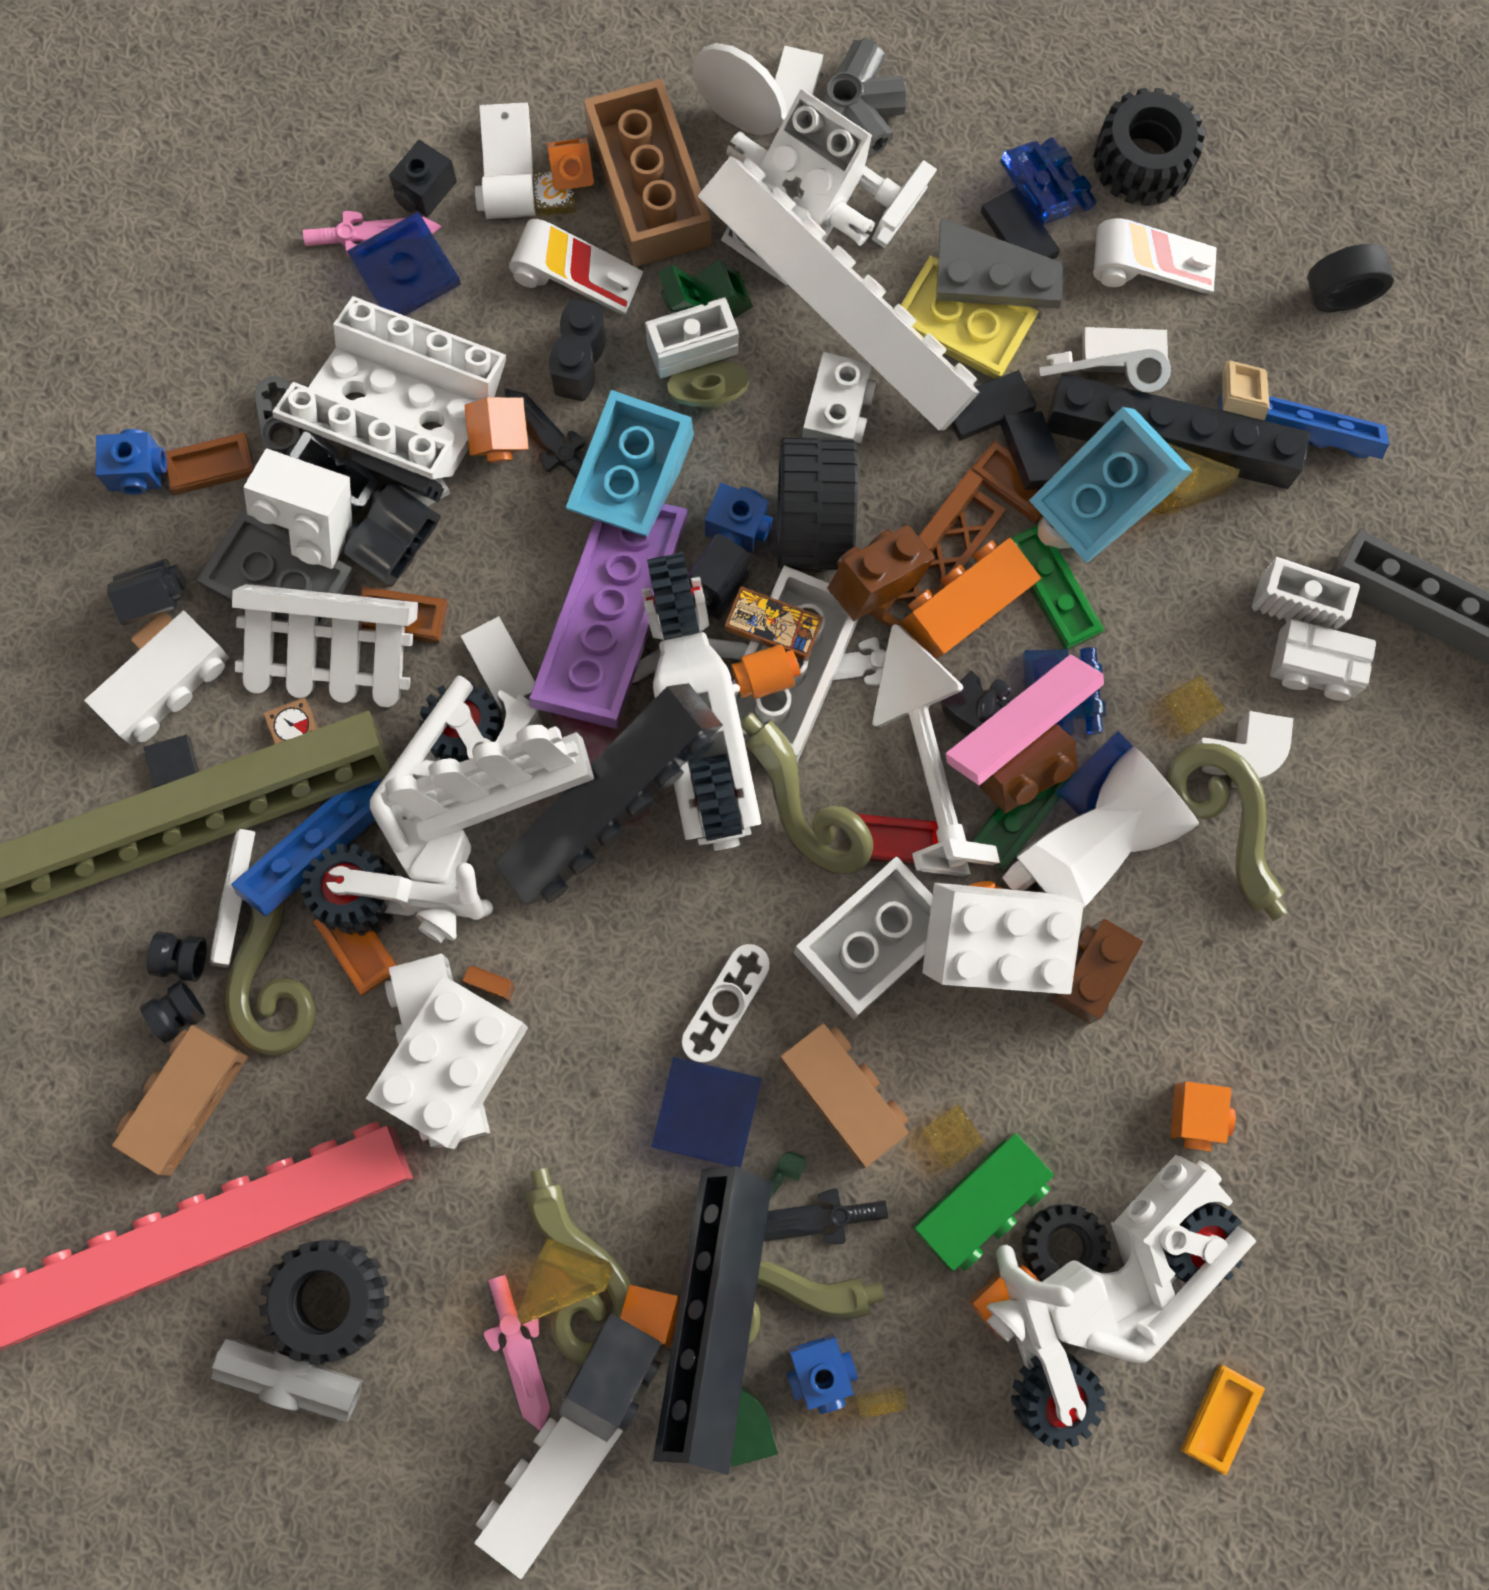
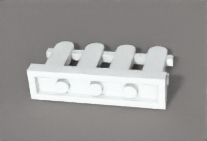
(303, 629)
(491, 782)

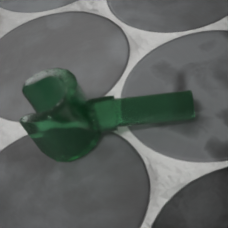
(789, 1166)

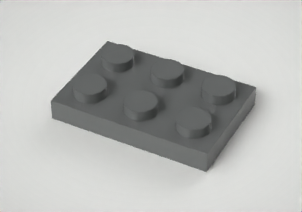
(262, 557)

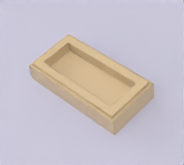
(1245, 390)

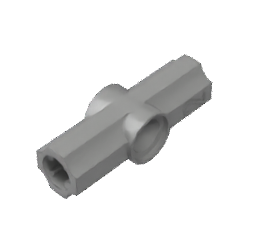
(286, 1381)

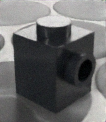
(422, 179)

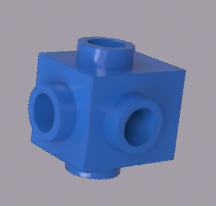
(129, 461)
(739, 516)
(810, 1359)

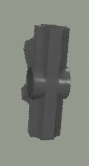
(868, 95)

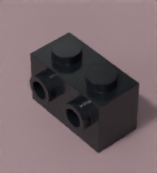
(610, 1378)

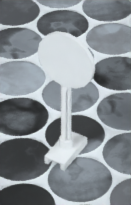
(752, 100)

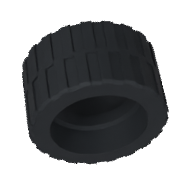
(816, 502)

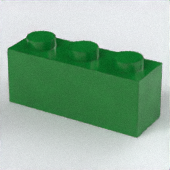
(984, 1203)

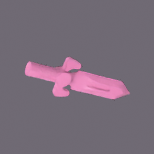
(348, 234)
(519, 1355)

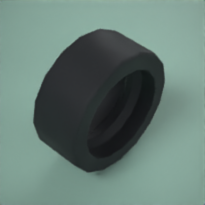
(1350, 278)

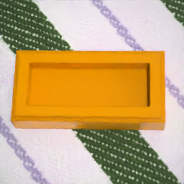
(1222, 1419)

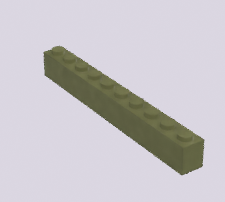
(190, 812)

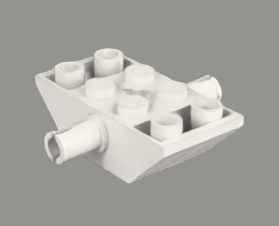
(821, 152)

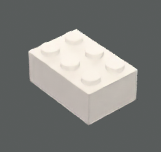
(870, 938)
(1002, 939)
(447, 1062)

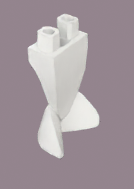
(1131, 814)

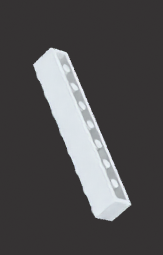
(838, 293)

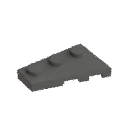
(992, 271)

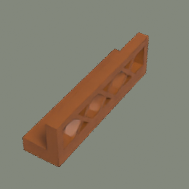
(941, 527)

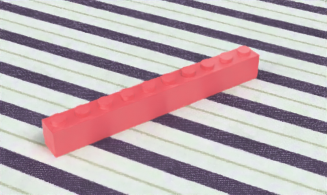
(199, 1232)

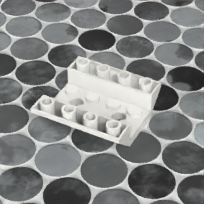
(407, 379)

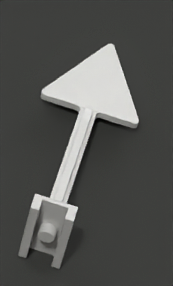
(908, 687)

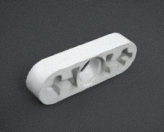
(733, 969)

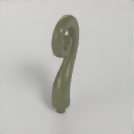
(778, 759)
(1251, 868)
(237, 994)
(553, 1221)
(831, 1300)

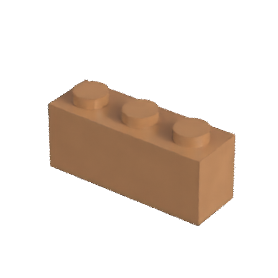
(845, 1094)
(179, 1100)

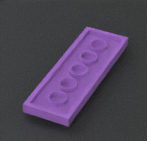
(604, 622)

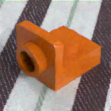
(570, 163)

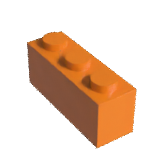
(970, 597)

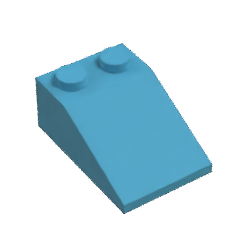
(631, 463)
(1110, 483)

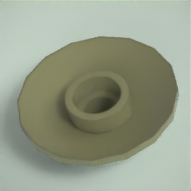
(709, 385)

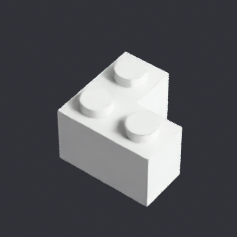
(305, 501)

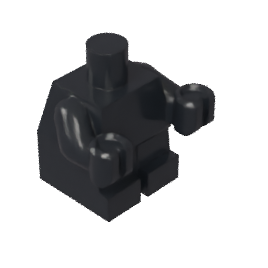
(973, 704)

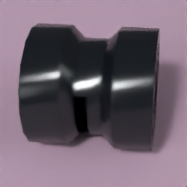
(176, 956)
(172, 1011)

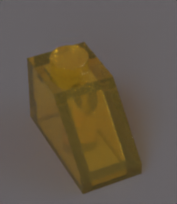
(1205, 482)

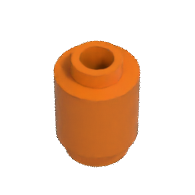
(766, 672)

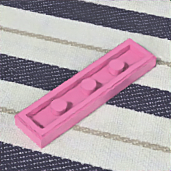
(1024, 719)

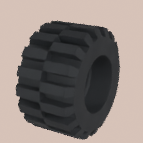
(1153, 118)
(286, 1312)

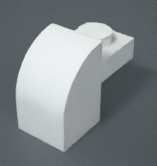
(1261, 741)

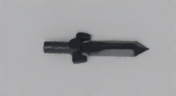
(550, 437)
(813, 1219)

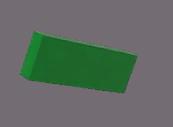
(1059, 592)

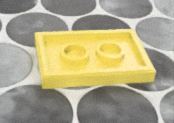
(971, 332)

